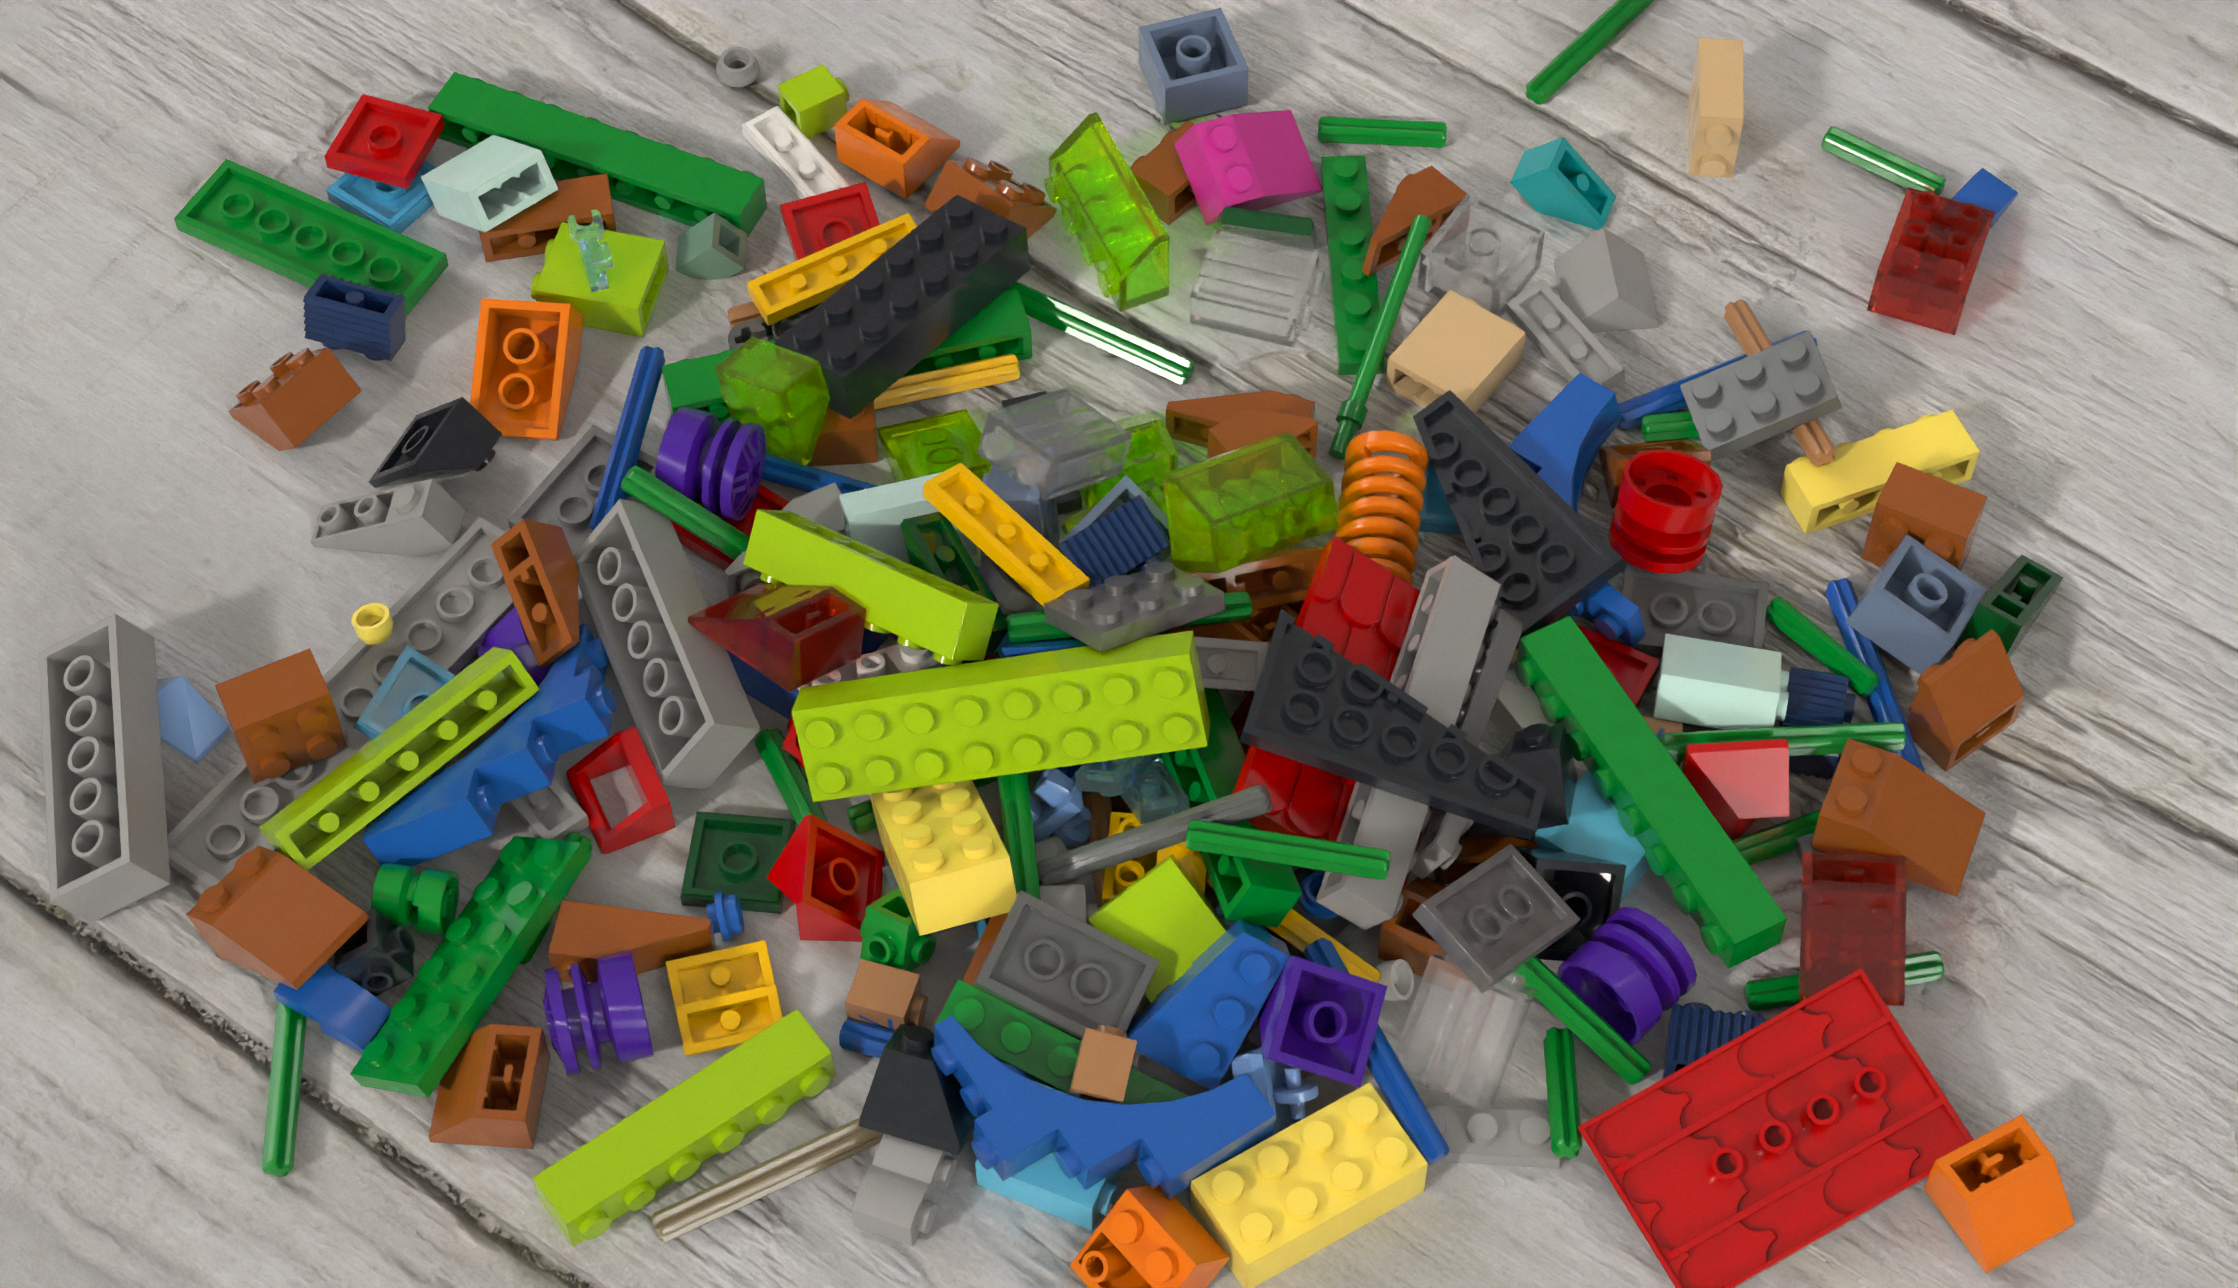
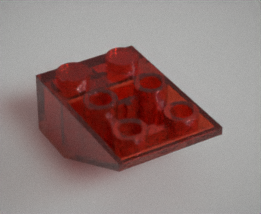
(1930, 261)
(787, 630)
(1852, 921)

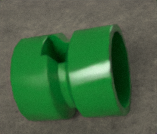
(421, 900)

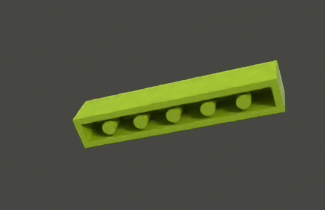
(896, 595)
(400, 758)
(685, 1128)

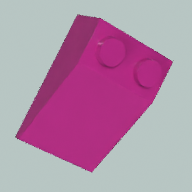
(1246, 162)

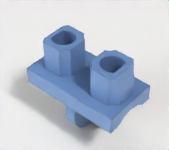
(1060, 810)
(1278, 1084)

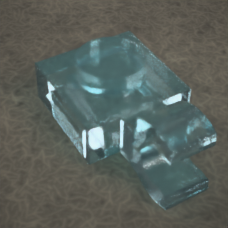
(593, 255)

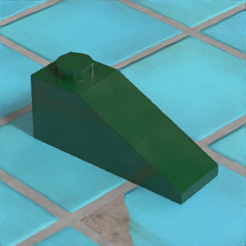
(937, 549)
(2013, 603)

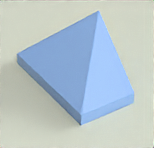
(188, 719)

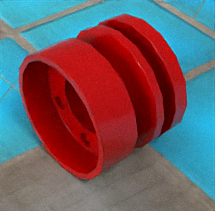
(1665, 511)

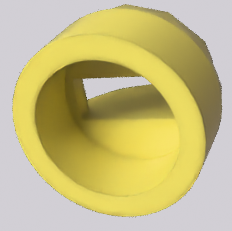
(373, 623)

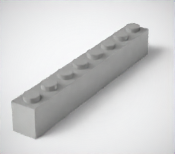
(1436, 671)

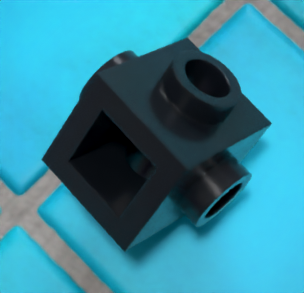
(377, 954)

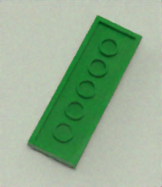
(305, 235)
(470, 966)

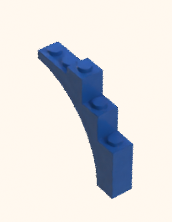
(1560, 451)
(511, 763)
(1093, 1137)

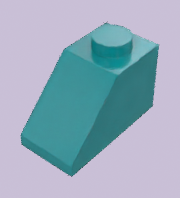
(1563, 185)

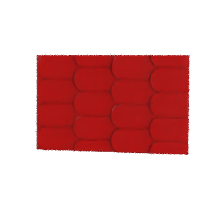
(1367, 619)
(1776, 1137)

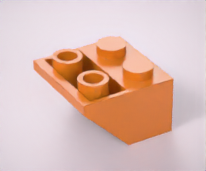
(891, 145)
(2001, 1194)
(1149, 1245)

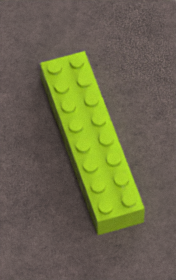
(1002, 717)

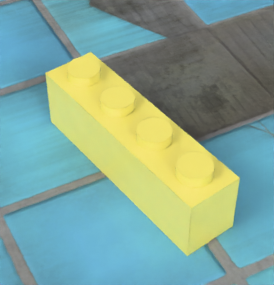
(1861, 469)

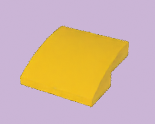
(723, 997)

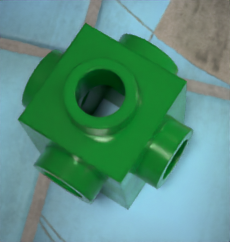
(892, 936)

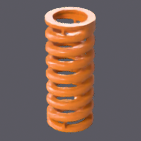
(1386, 499)

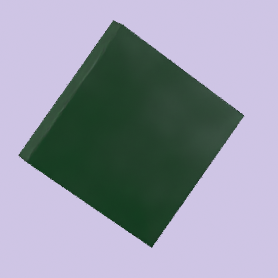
(1271, 226)
(735, 857)

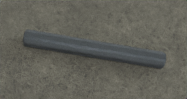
(1151, 836)

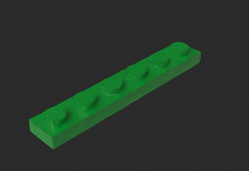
(1348, 239)
(1035, 1044)

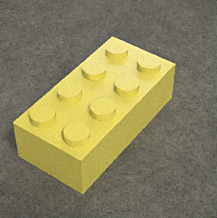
(944, 854)
(1308, 1186)

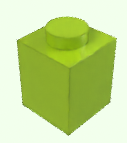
(814, 100)

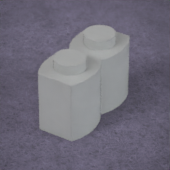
(901, 1188)

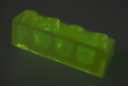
(1109, 216)
(1246, 504)

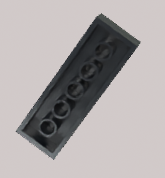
(909, 301)

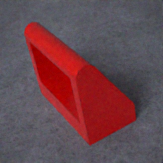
(651, 819)

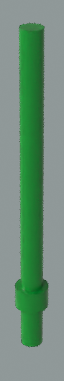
(1353, 411)

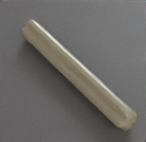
(763, 1179)

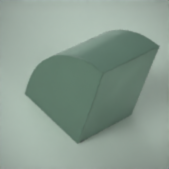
(711, 249)

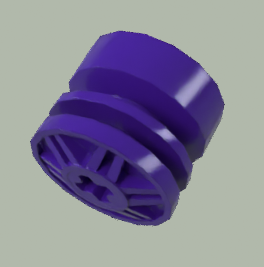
(713, 461)
(1630, 972)
(597, 1013)

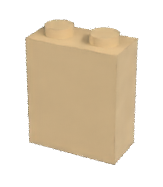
(1715, 108)
(1458, 351)

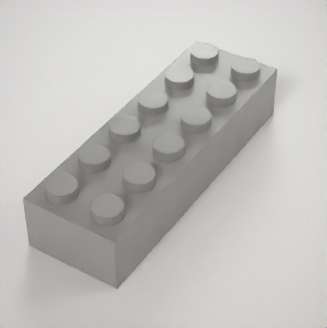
(669, 671)
(103, 769)

